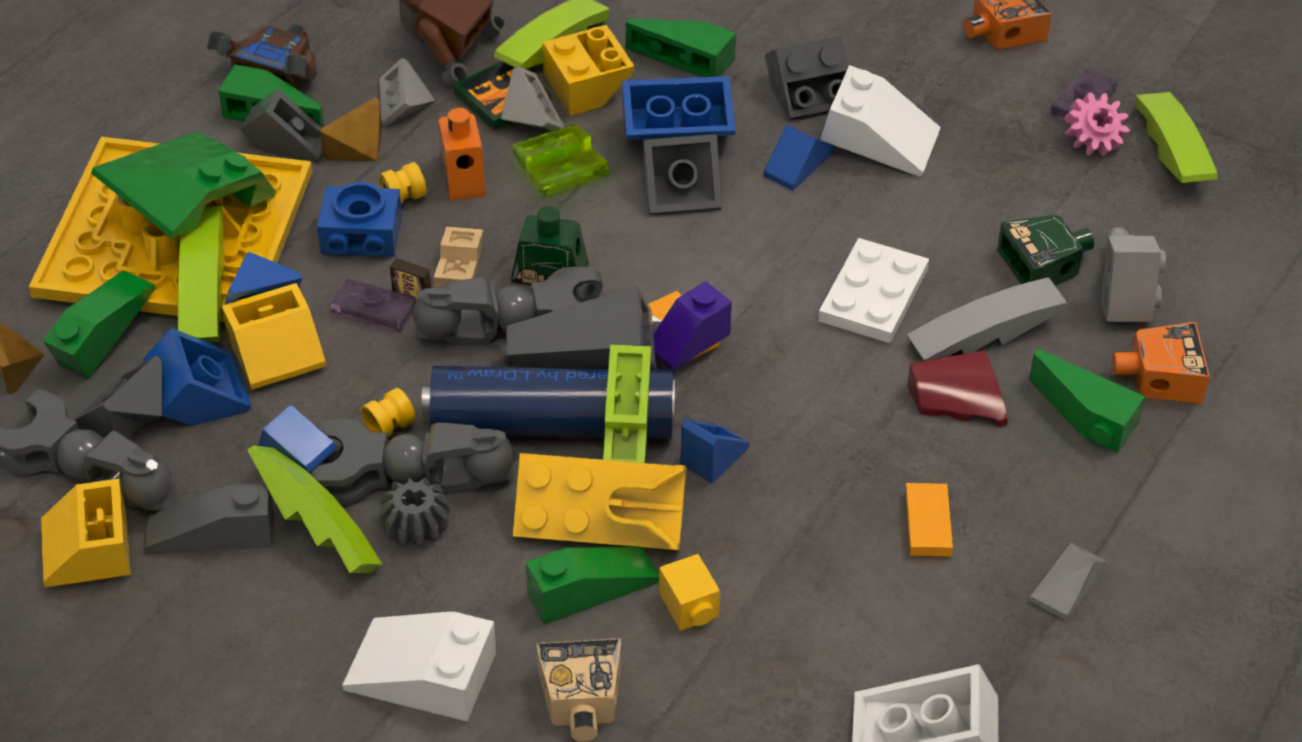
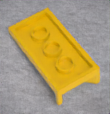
(599, 501)

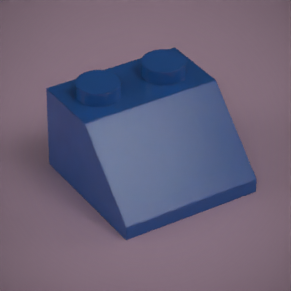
(198, 380)

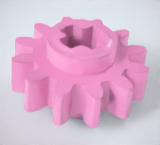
(1096, 124)

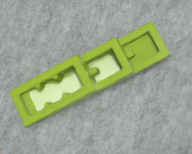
(570, 17)
(1177, 138)
(201, 277)
(627, 403)
(306, 500)

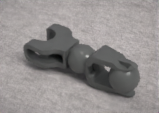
(440, 316)
(58, 445)
(369, 460)

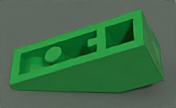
(686, 45)
(250, 85)
(96, 322)
(1087, 401)
(585, 577)

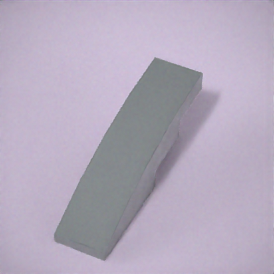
(992, 317)

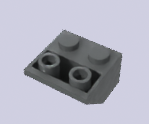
(807, 75)

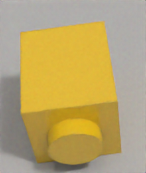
(689, 592)

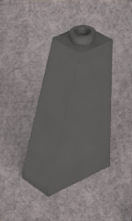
(582, 333)

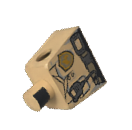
(580, 683)

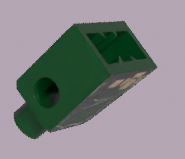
(547, 246)
(1043, 248)

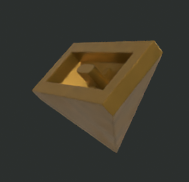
(354, 135)
(16, 358)

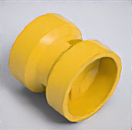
(408, 180)
(390, 413)

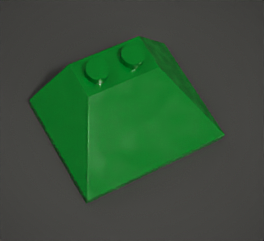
(179, 178)

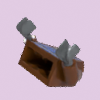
(452, 28)
(271, 49)

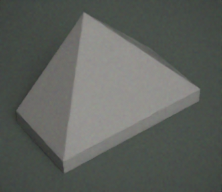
(401, 93)
(529, 103)
(1068, 581)

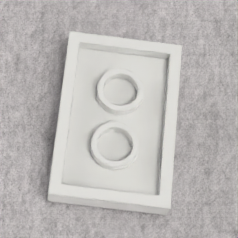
(873, 290)

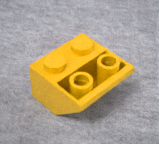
(585, 68)
(273, 336)
(86, 535)

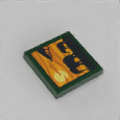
(487, 93)

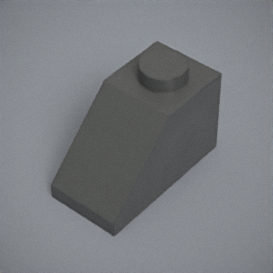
(283, 128)

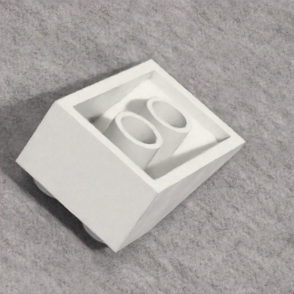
(879, 123)
(425, 662)
(930, 708)

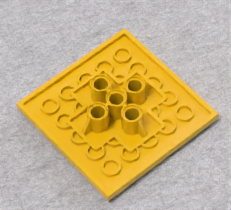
(107, 235)

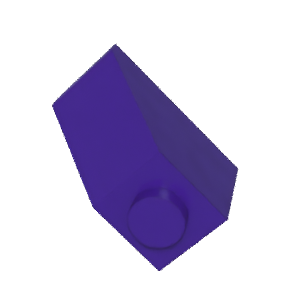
(692, 325)

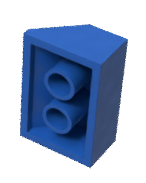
(677, 107)

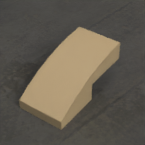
(458, 255)

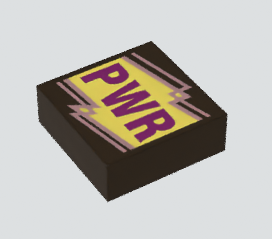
(409, 278)

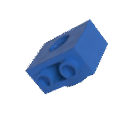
(359, 220)

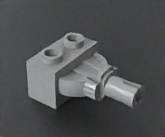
(1131, 277)

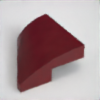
(957, 388)

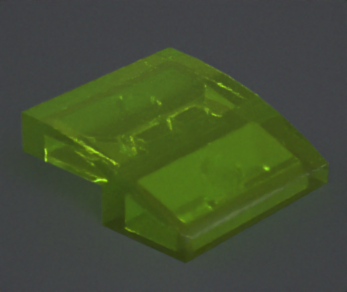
(560, 160)

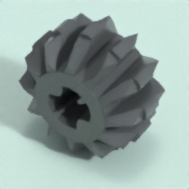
(414, 511)

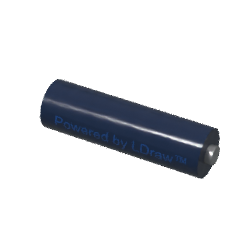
(538, 400)

